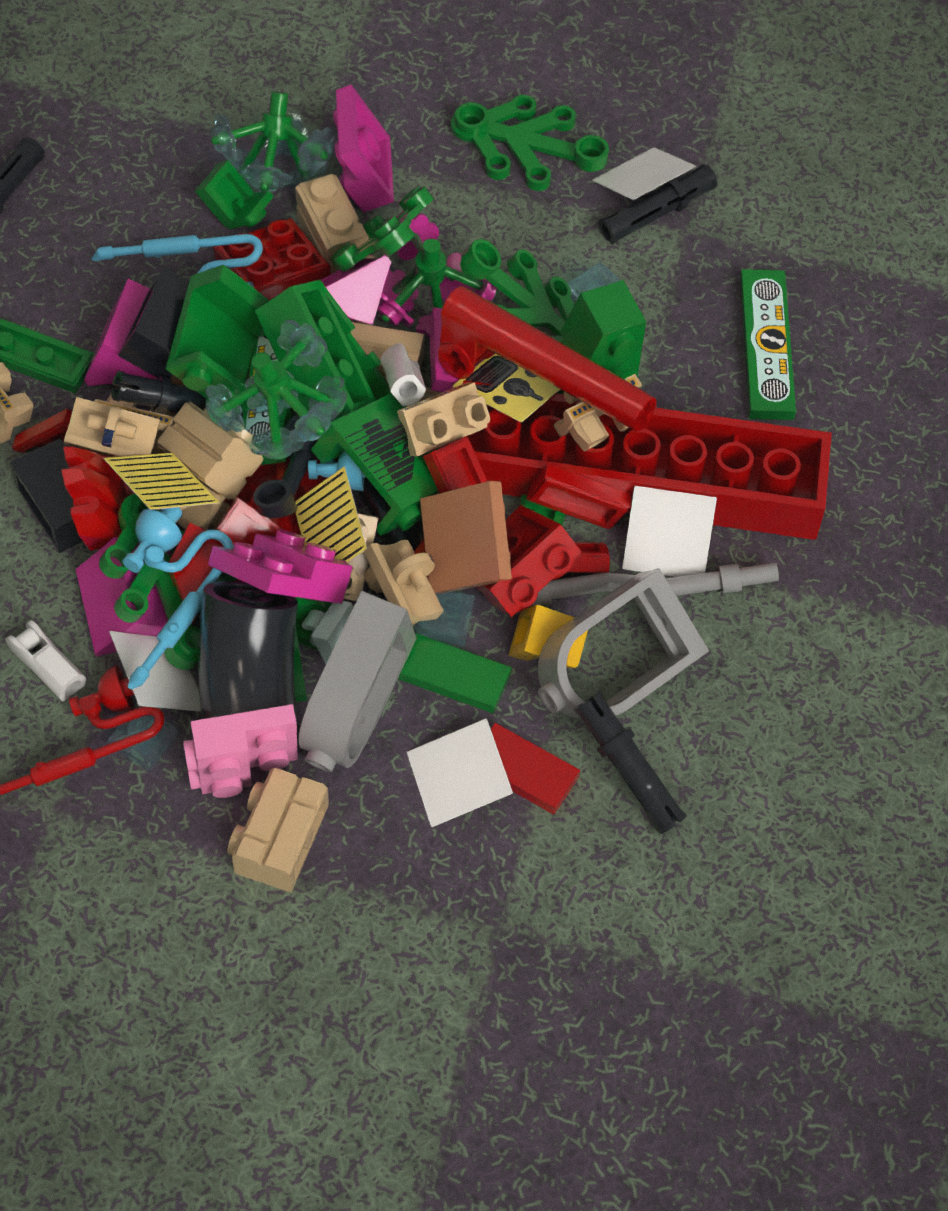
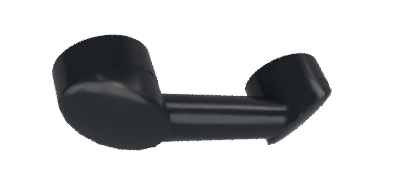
(276, 497)

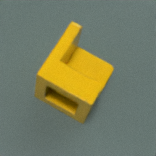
(534, 629)

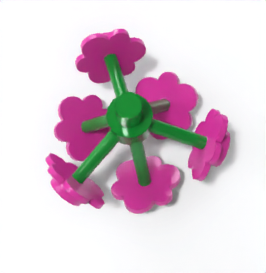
(430, 270)

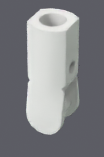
(403, 375)
(48, 662)

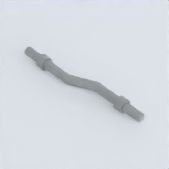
(728, 579)

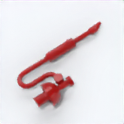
(115, 696)

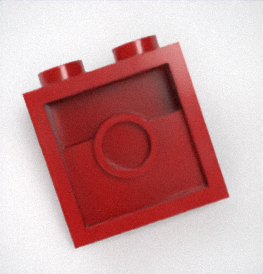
(538, 554)

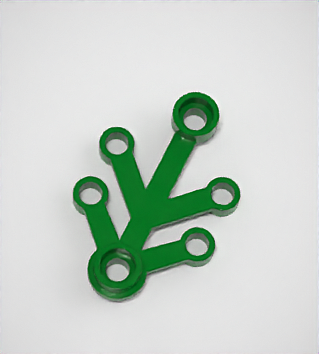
(478, 125)
(385, 234)
(483, 261)
(181, 654)

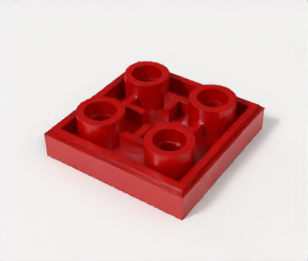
(285, 260)

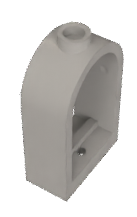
(663, 615)
(356, 683)

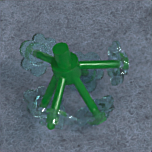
(280, 135)
(275, 389)

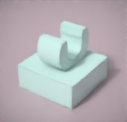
(327, 626)

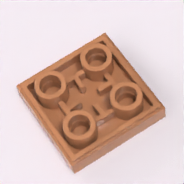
(466, 537)

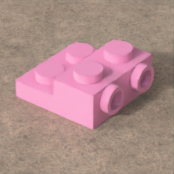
(232, 744)

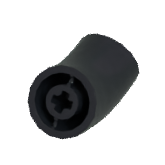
(245, 649)

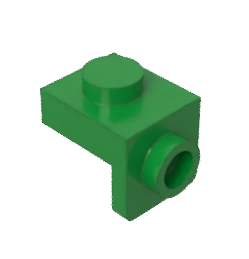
(232, 197)

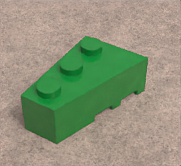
(607, 329)
(344, 358)

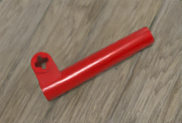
(479, 329)

